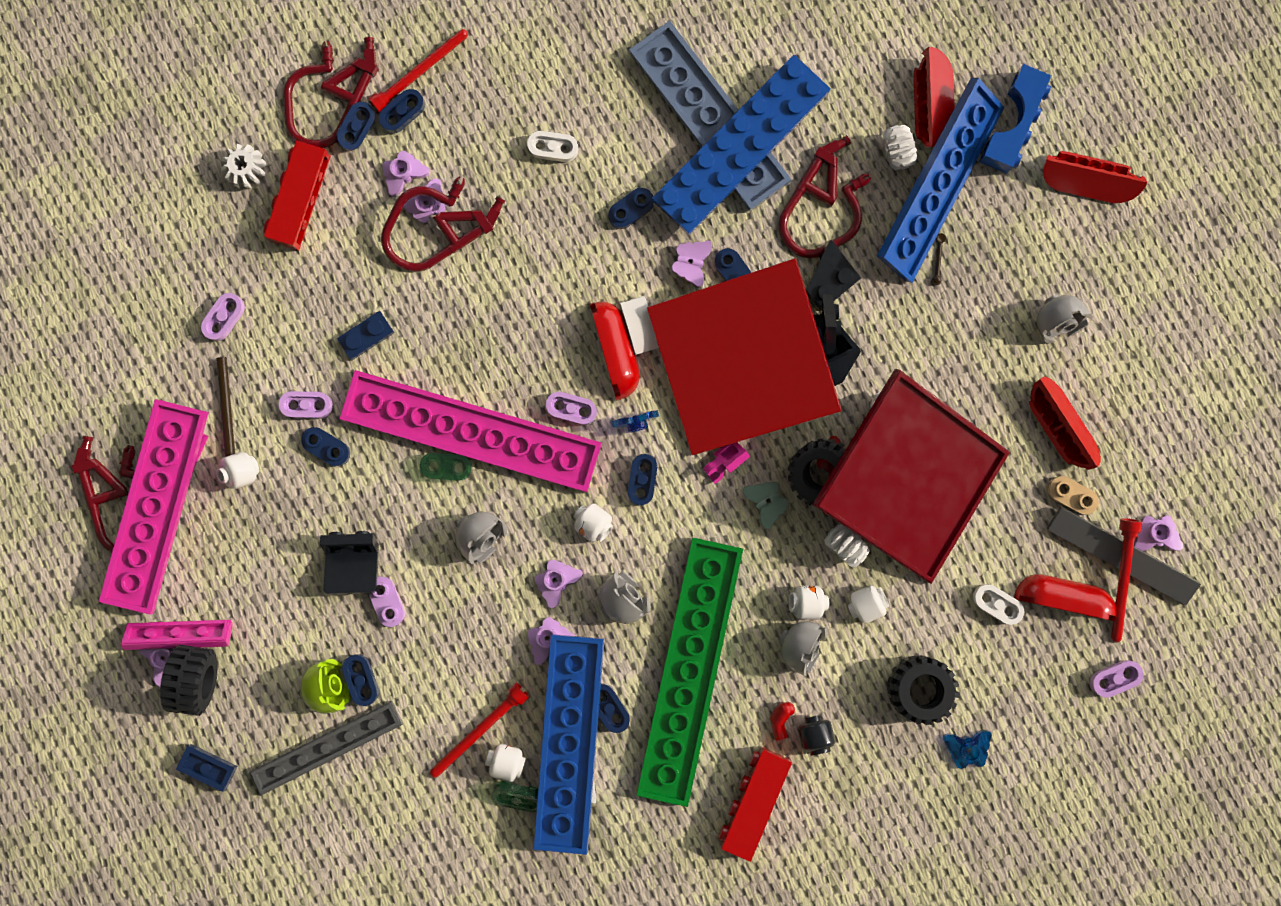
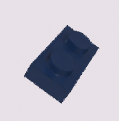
(365, 335)
(206, 767)

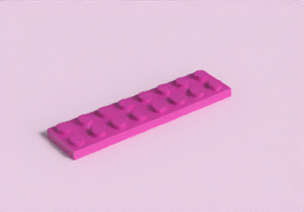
(153, 507)

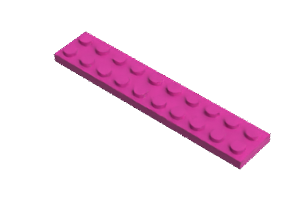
(471, 431)

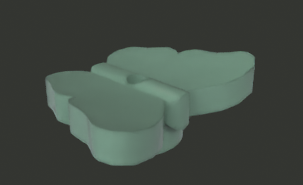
(768, 512)

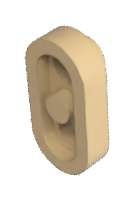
(1073, 496)

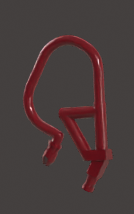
(367, 66)
(824, 155)
(485, 224)
(83, 465)

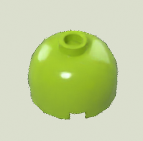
(323, 687)

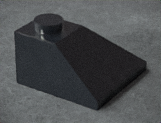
(843, 358)

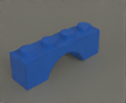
(1026, 91)

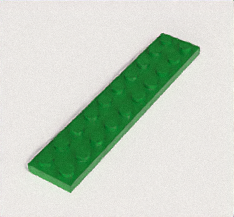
(689, 672)

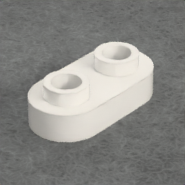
(553, 145)
(998, 602)

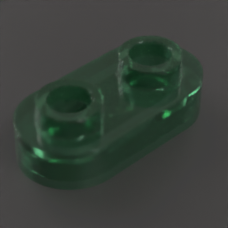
(446, 466)
(515, 796)

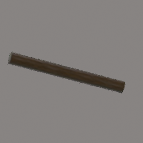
(225, 405)

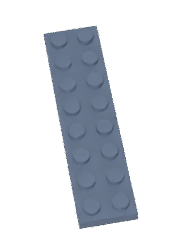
(700, 103)

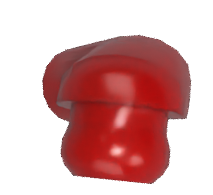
(779, 717)

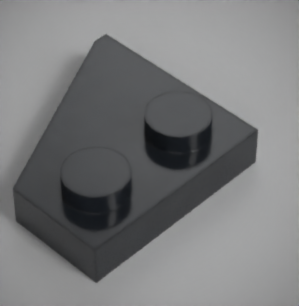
(831, 275)

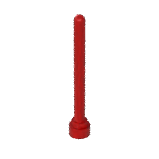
(382, 99)
(1130, 530)
(513, 698)

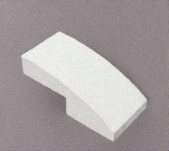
(639, 324)

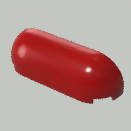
(933, 95)
(1092, 177)
(616, 348)
(1063, 425)
(1067, 596)

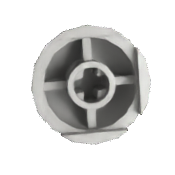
(1064, 314)
(474, 535)
(621, 600)
(802, 646)

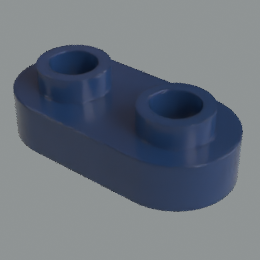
(399, 109)
(354, 126)
(631, 208)
(733, 270)
(324, 446)
(642, 479)
(358, 680)
(610, 707)

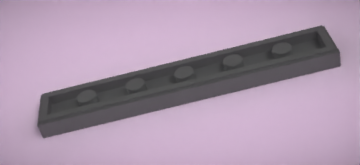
(1109, 548)
(326, 748)

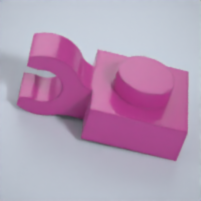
(728, 458)

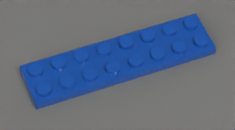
(741, 144)
(941, 180)
(569, 744)

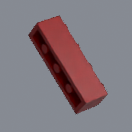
(296, 195)
(755, 803)

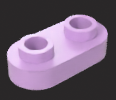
(220, 315)
(306, 404)
(571, 408)
(386, 601)
(1115, 679)

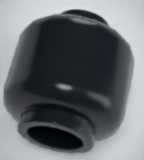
(816, 735)

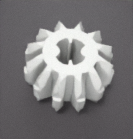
(899, 147)
(248, 174)
(847, 545)

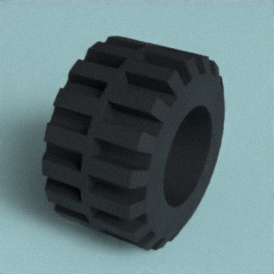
(801, 463)
(188, 680)
(944, 696)

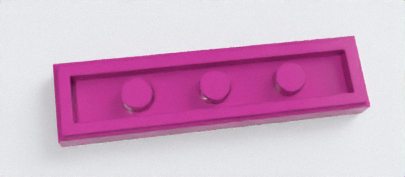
(170, 634)

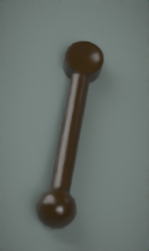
(940, 239)

